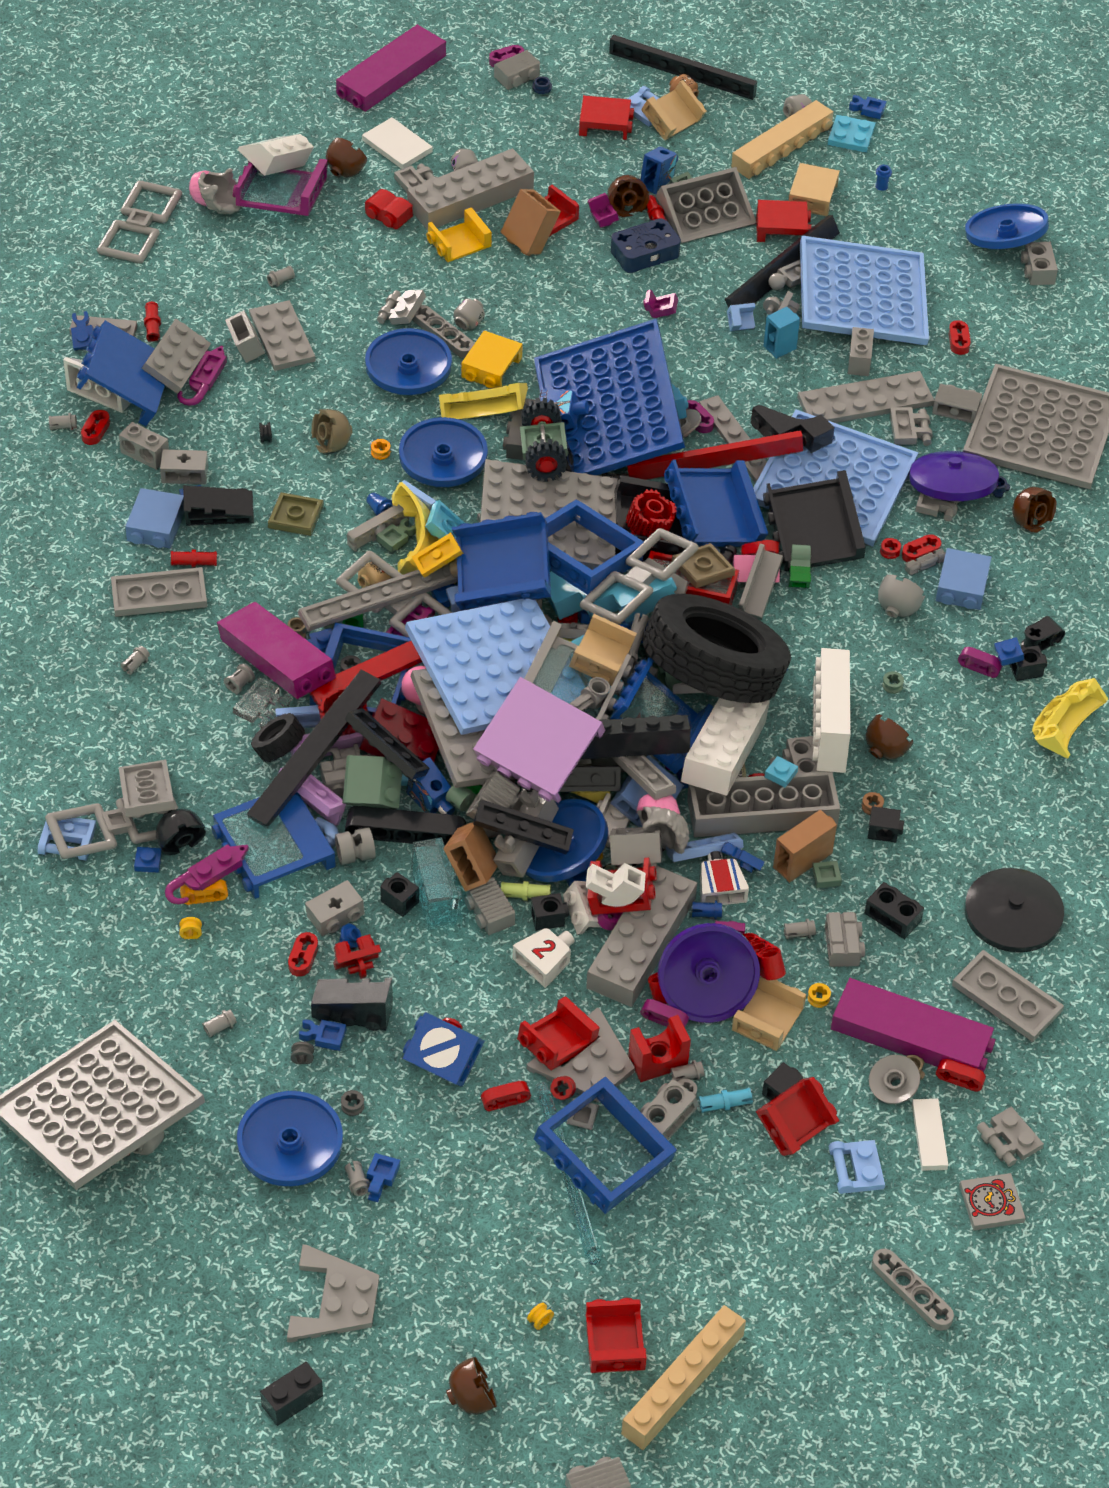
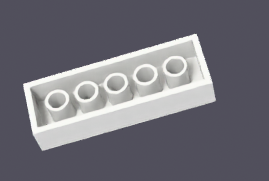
(831, 710)
(724, 745)

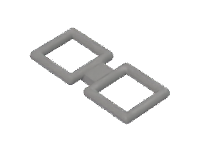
(139, 221)
(639, 576)
(399, 609)
(110, 823)

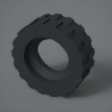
(278, 737)

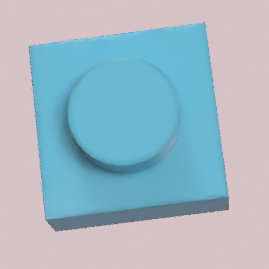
(781, 771)

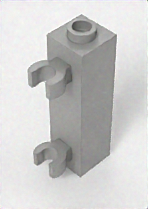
(514, 854)

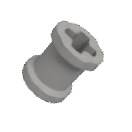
(239, 678)

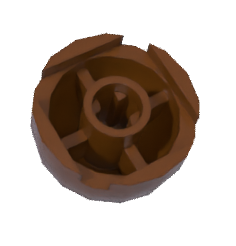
(344, 159)
(628, 191)
(1034, 504)
(887, 739)
(470, 1388)

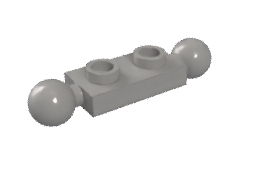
(786, 275)

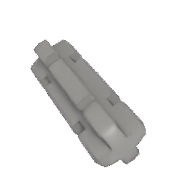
(925, 561)

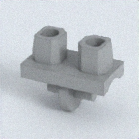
(773, 304)

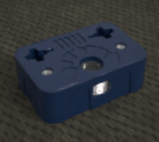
(645, 245)

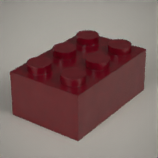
(407, 727)

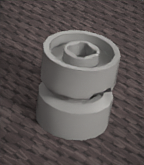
(355, 846)

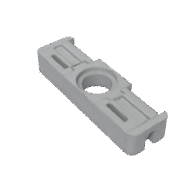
(368, 530)

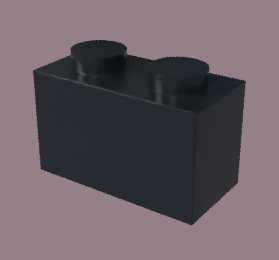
(291, 1393)

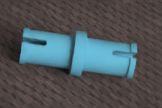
(725, 1100)

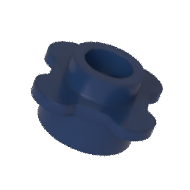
(1001, 488)

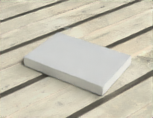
(397, 143)

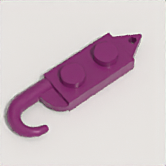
(205, 375)
(208, 871)

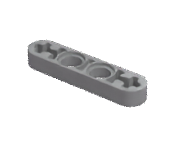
(445, 330)
(916, 1287)

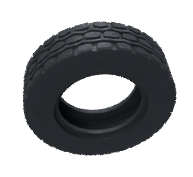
(716, 648)

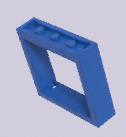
(573, 570)
(365, 638)
(631, 1119)

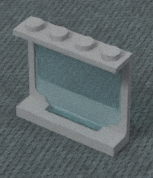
(552, 672)

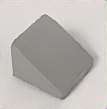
(585, 1117)

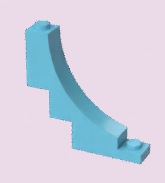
(566, 598)

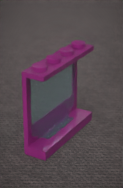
(281, 192)

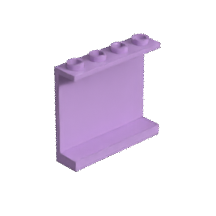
(537, 739)

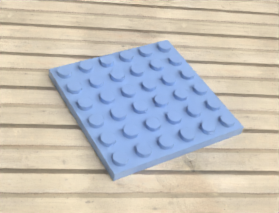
(863, 288)
(872, 467)
(479, 656)

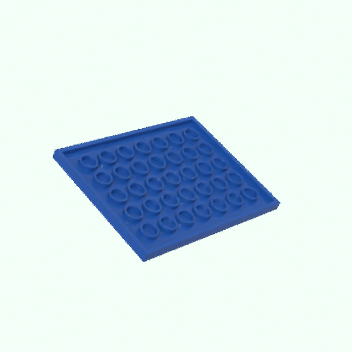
(627, 395)

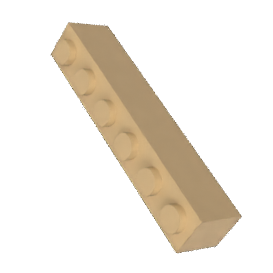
(782, 139)
(683, 1377)

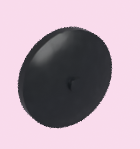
(1014, 910)

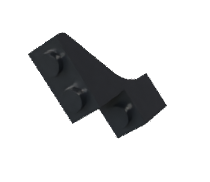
(816, 431)

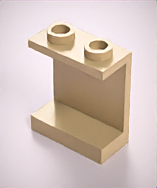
(674, 111)
(815, 187)
(602, 649)
(770, 1013)

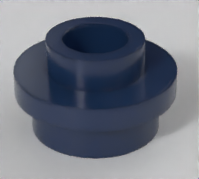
(542, 85)

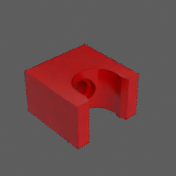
(671, 1044)

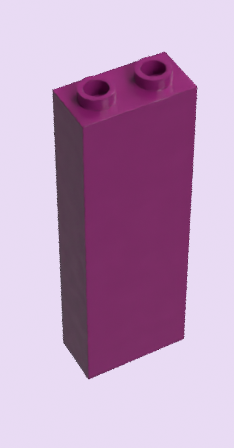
(390, 68)
(276, 650)
(910, 1026)

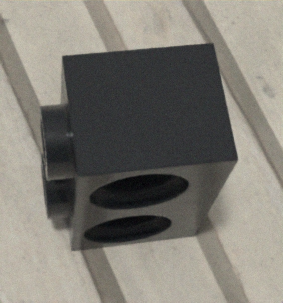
(894, 910)

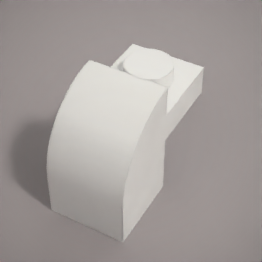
(616, 888)

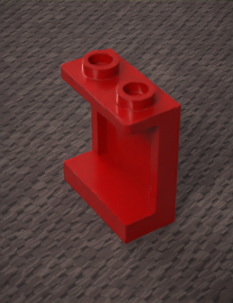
(606, 115)
(568, 207)
(782, 218)
(642, 903)
(559, 1034)
(797, 1115)
(615, 1335)

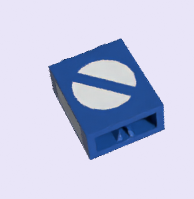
(442, 1049)

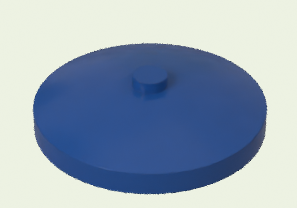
(1007, 226)
(408, 361)
(443, 452)
(586, 845)
(290, 1138)

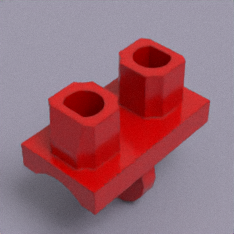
(366, 952)

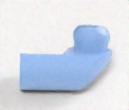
(327, 828)

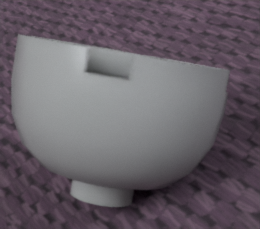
(899, 597)

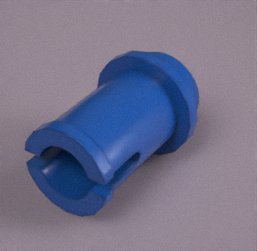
(883, 173)
(707, 909)

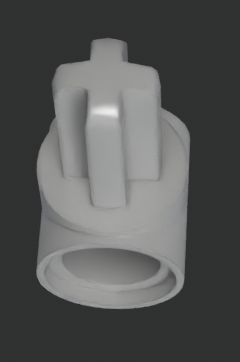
(592, 695)

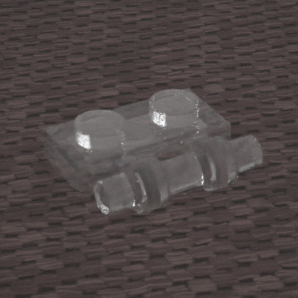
(258, 698)

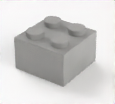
(634, 845)

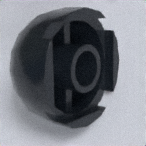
(179, 829)

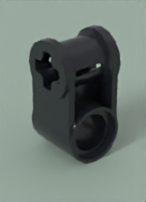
(1043, 634)

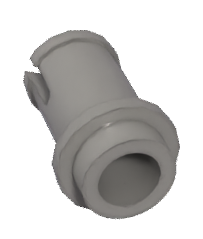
(280, 276)
(63, 422)
(139, 655)
(800, 929)
(219, 1023)
(688, 1071)
(358, 1183)

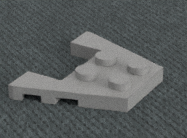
(595, 1062)
(346, 1299)

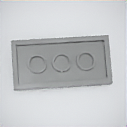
(282, 335)
(176, 356)
(158, 591)
(146, 788)
(1007, 995)

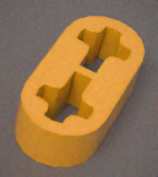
(215, 892)

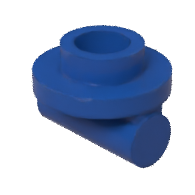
(350, 933)

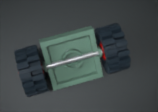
(543, 439)

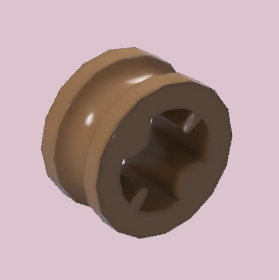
(869, 797)

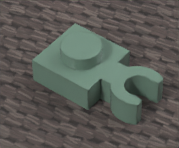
(395, 537)

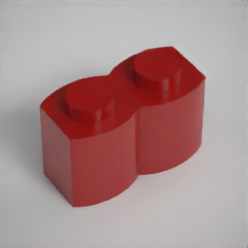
(389, 209)

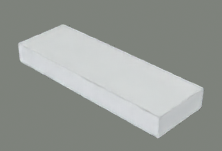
(929, 1134)

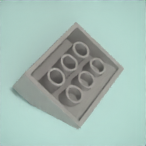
(706, 205)

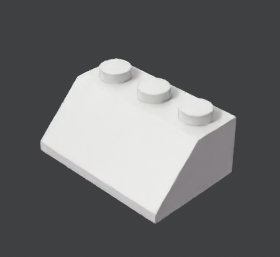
(278, 153)
(91, 389)

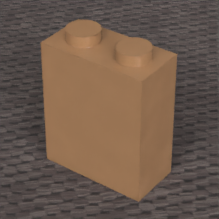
(530, 222)
(804, 845)
(471, 856)

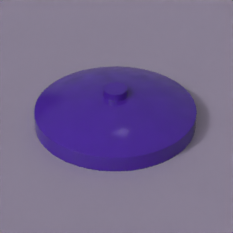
(954, 476)
(709, 972)

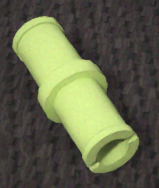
(525, 890)

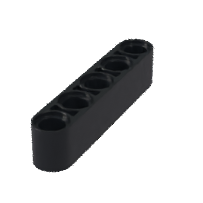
(402, 825)

